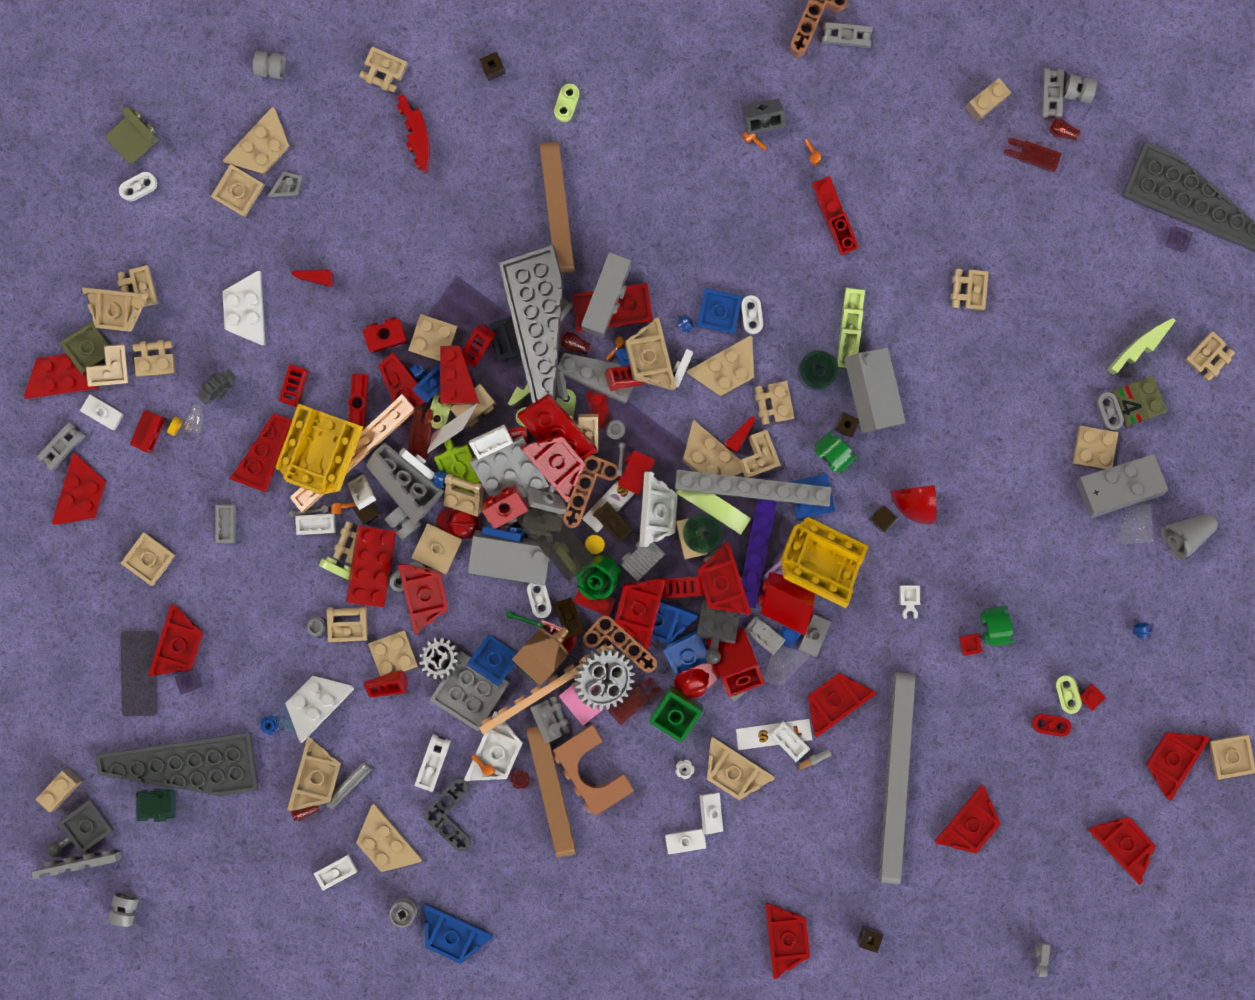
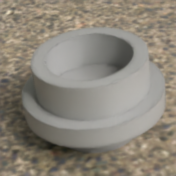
(615, 429)
(316, 626)

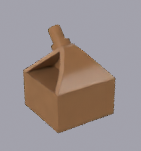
(542, 654)

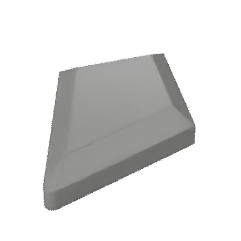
(287, 185)
(560, 390)

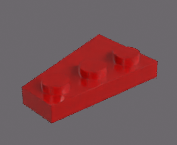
(399, 379)
(455, 379)

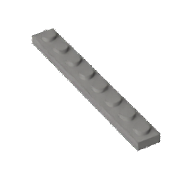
(752, 488)

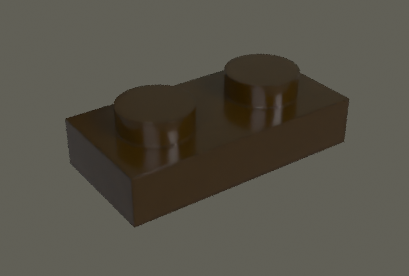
(613, 522)
(568, 617)

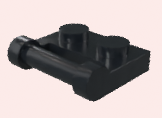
(510, 338)

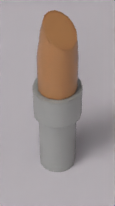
(814, 759)

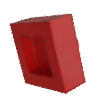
(970, 644)
(1091, 697)

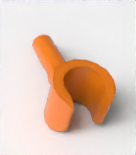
(748, 138)
(815, 158)
(620, 343)
(337, 507)
(487, 770)

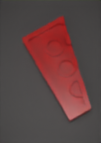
(260, 461)

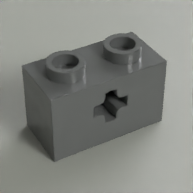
(763, 116)

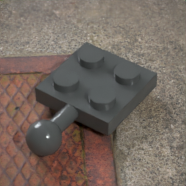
(718, 626)
(83, 828)

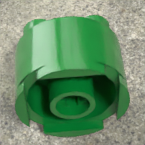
(835, 452)
(599, 578)
(997, 625)

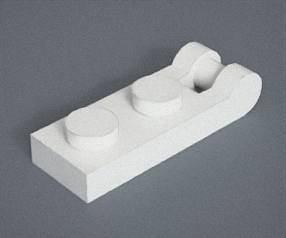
(432, 763)

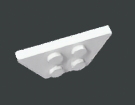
(245, 309)
(658, 511)
(315, 703)
(500, 749)

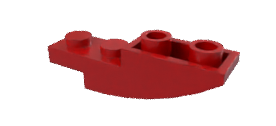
(417, 140)
(834, 216)

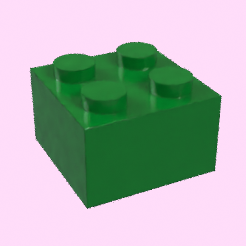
(676, 714)

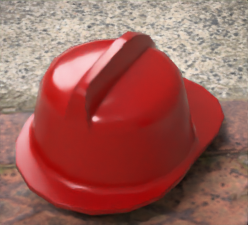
(459, 523)
(696, 679)

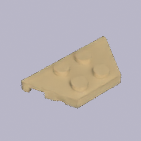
(260, 146)
(114, 308)
(650, 357)
(726, 369)
(708, 455)
(733, 771)
(314, 778)
(384, 842)

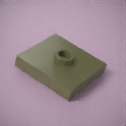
(85, 347)

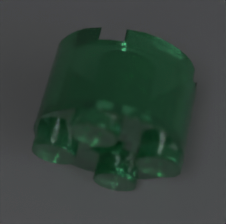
(821, 360)
(709, 524)
(155, 805)

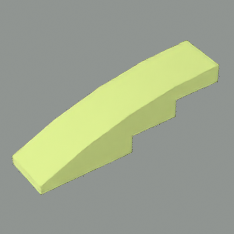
(850, 324)
(1146, 343)

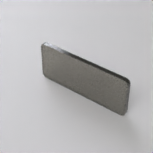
(556, 541)
(138, 688)

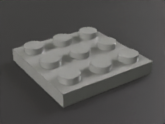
(508, 468)
(468, 694)

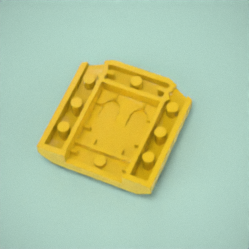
(317, 450)
(822, 560)

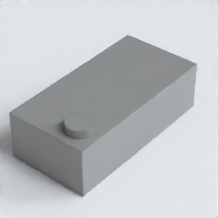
(874, 390)
(508, 559)

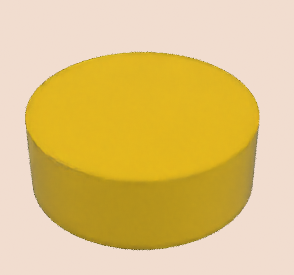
(175, 426)
(594, 544)

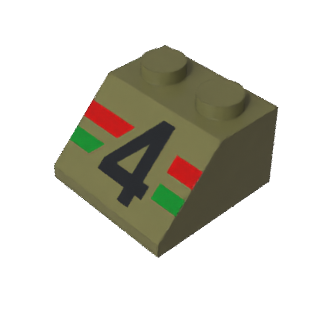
(1140, 401)

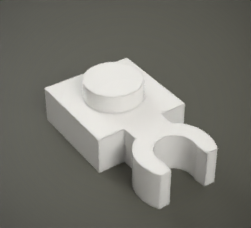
(909, 596)

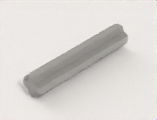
(349, 784)

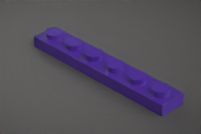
(757, 549)

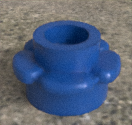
(685, 324)
(417, 371)
(439, 479)
(1142, 630)
(274, 725)

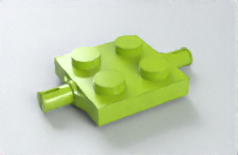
(457, 462)

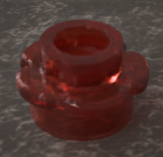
(520, 784)

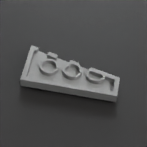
(592, 374)
(54, 867)

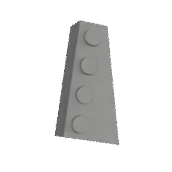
(404, 482)

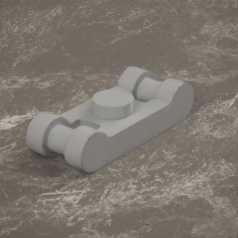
(847, 35)
(1052, 93)
(60, 446)

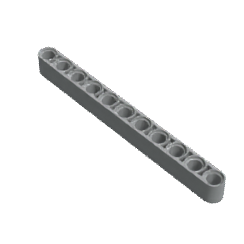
(897, 778)

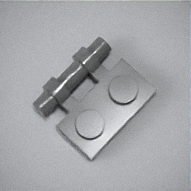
(546, 721)

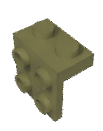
(132, 136)

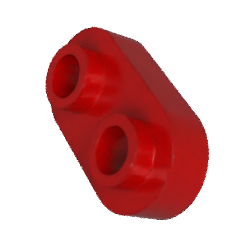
(1050, 725)

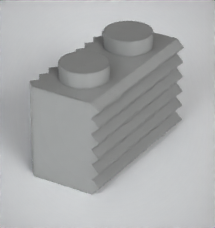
(642, 560)

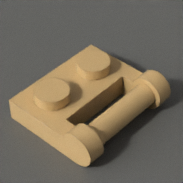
(462, 499)
(347, 630)

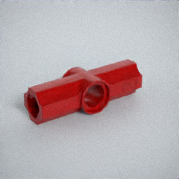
(359, 389)

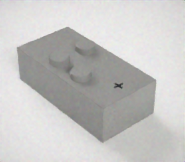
(606, 295)
(1122, 486)

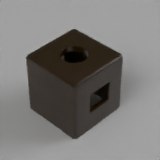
(494, 72)
(839, 427)
(367, 513)
(883, 518)
(876, 939)

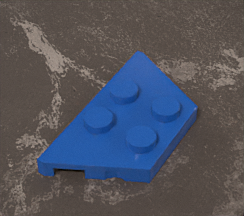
(671, 621)
(452, 935)

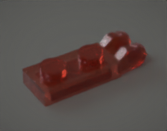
(1034, 154)
(420, 433)
(631, 704)

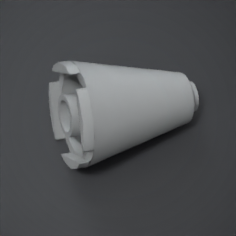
(1188, 534)

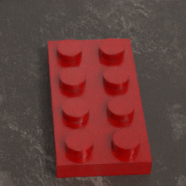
(632, 309)
(548, 419)
(370, 566)

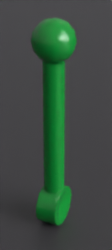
(510, 614)

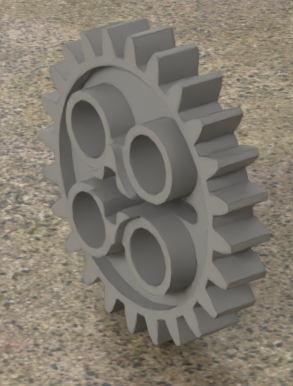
(603, 679)

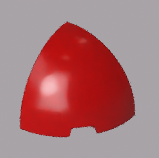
(916, 503)

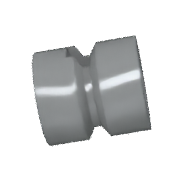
(265, 64)
(1086, 89)
(403, 524)
(123, 909)
(403, 912)

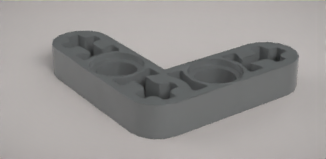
(443, 818)

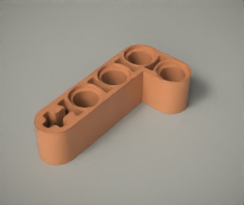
(812, 22)
(585, 493)
(623, 646)

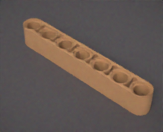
(557, 205)
(551, 794)

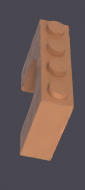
(596, 796)

